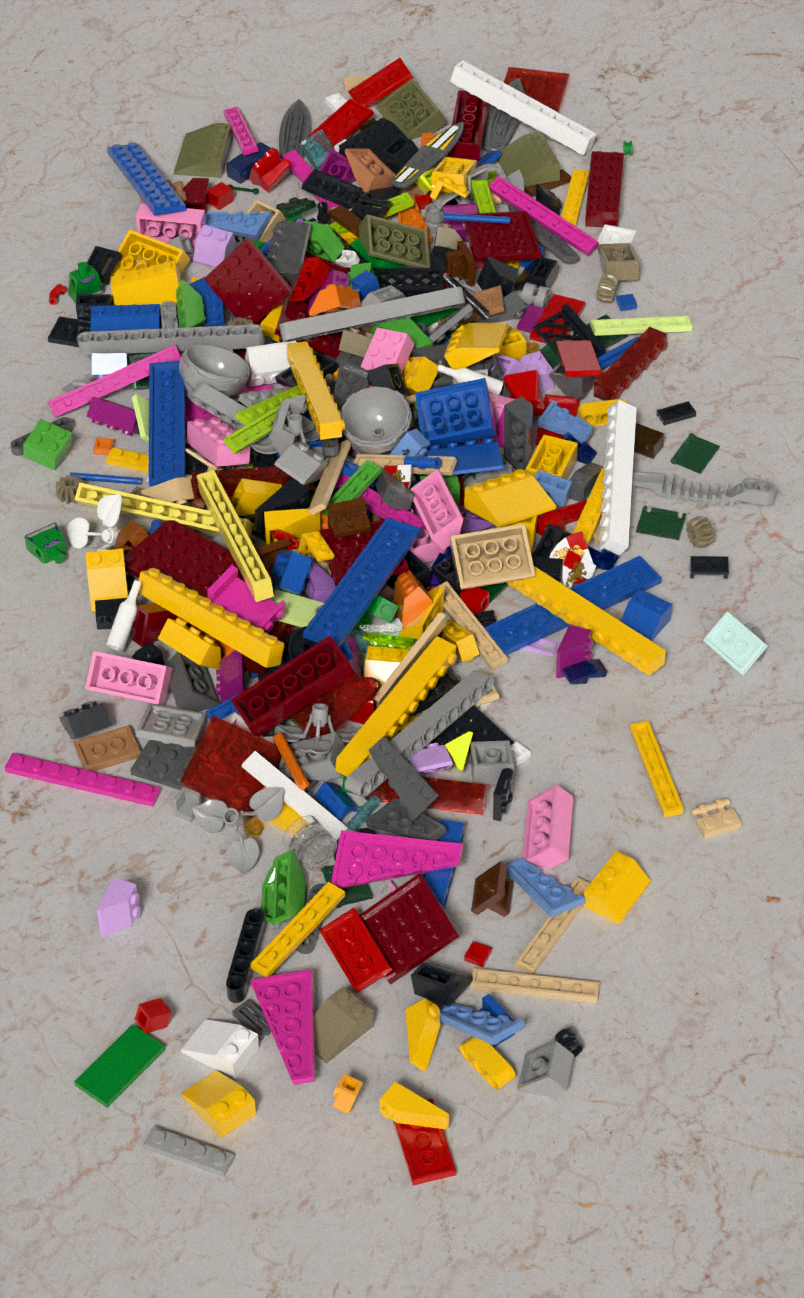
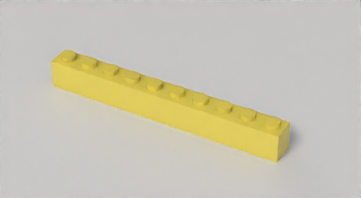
(155, 509)
(235, 536)

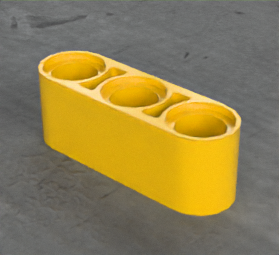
(596, 412)
(487, 1062)

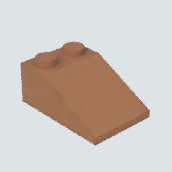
(369, 170)

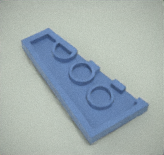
(245, 225)
(542, 888)
(480, 1023)

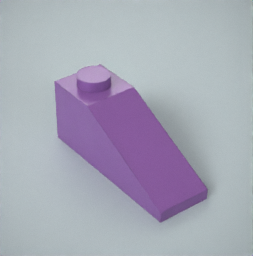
(319, 583)

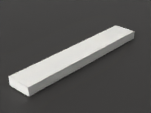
(292, 795)

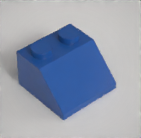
(290, 572)
(647, 614)

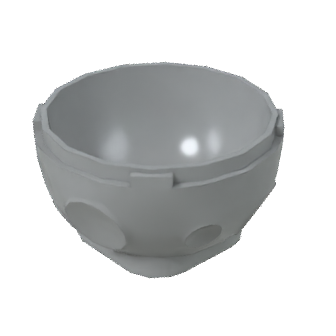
(214, 367)
(372, 413)

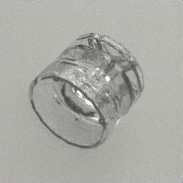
(310, 842)

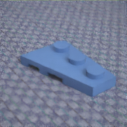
(561, 422)

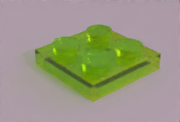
(389, 641)

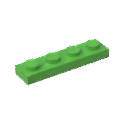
(356, 484)

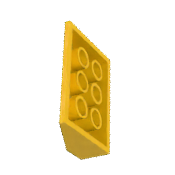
(147, 250)
(147, 285)
(474, 343)
(508, 498)

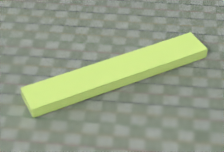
(640, 325)

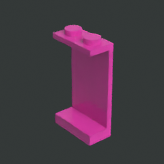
(236, 598)

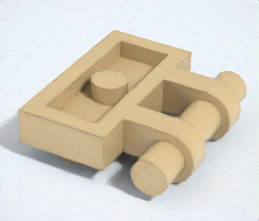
(717, 823)

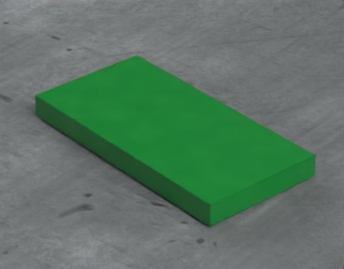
(119, 1066)

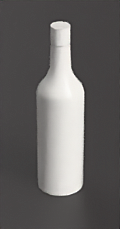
(464, 375)
(124, 620)

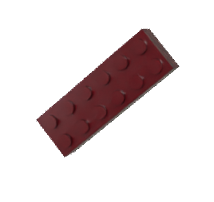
(474, 115)
(604, 189)
(292, 686)

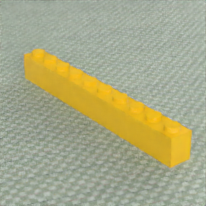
(313, 385)
(581, 613)
(211, 618)
(398, 704)

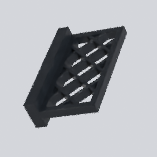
(411, 289)
(574, 323)

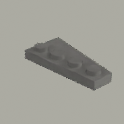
(349, 381)
(403, 778)
(395, 819)

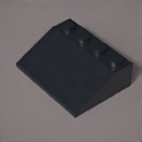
(373, 137)

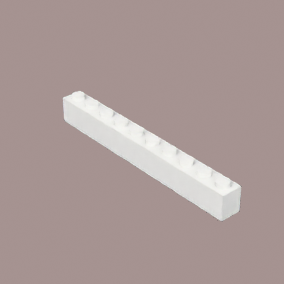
(523, 107)
(618, 477)

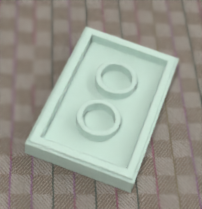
(735, 643)

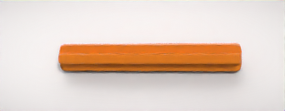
(291, 761)

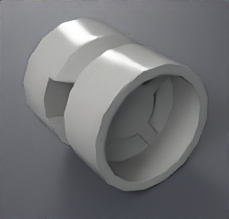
(433, 217)
(535, 295)

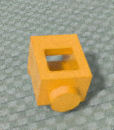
(346, 1093)

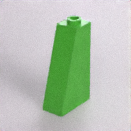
(406, 326)

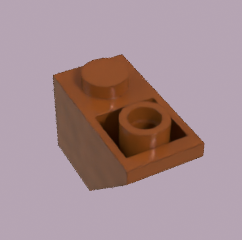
(130, 537)

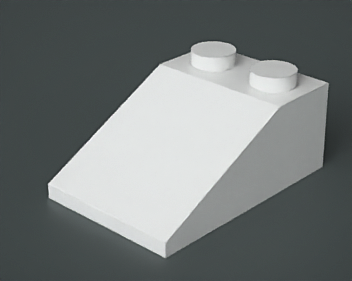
(222, 1046)

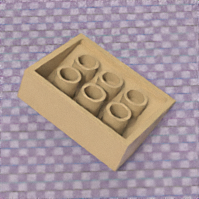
(492, 556)

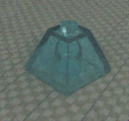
(316, 148)

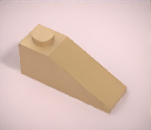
(174, 491)

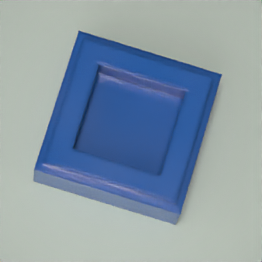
(626, 302)

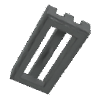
(237, 1013)

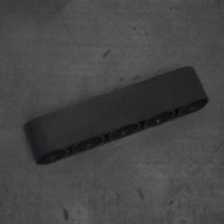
(245, 952)

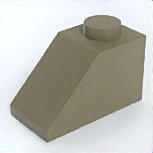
(446, 236)

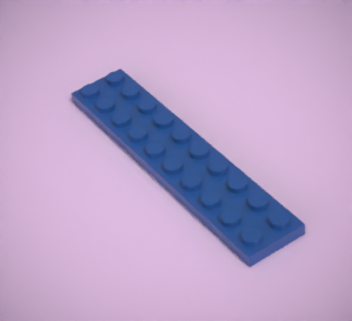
(146, 179)
(166, 423)
(362, 582)
(601, 590)

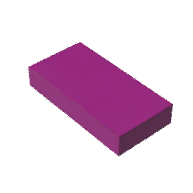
(530, 318)

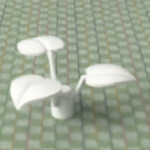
(109, 512)

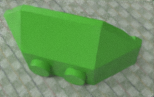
(189, 306)
(283, 889)

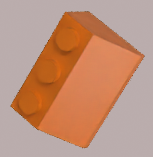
(335, 299)
(410, 597)

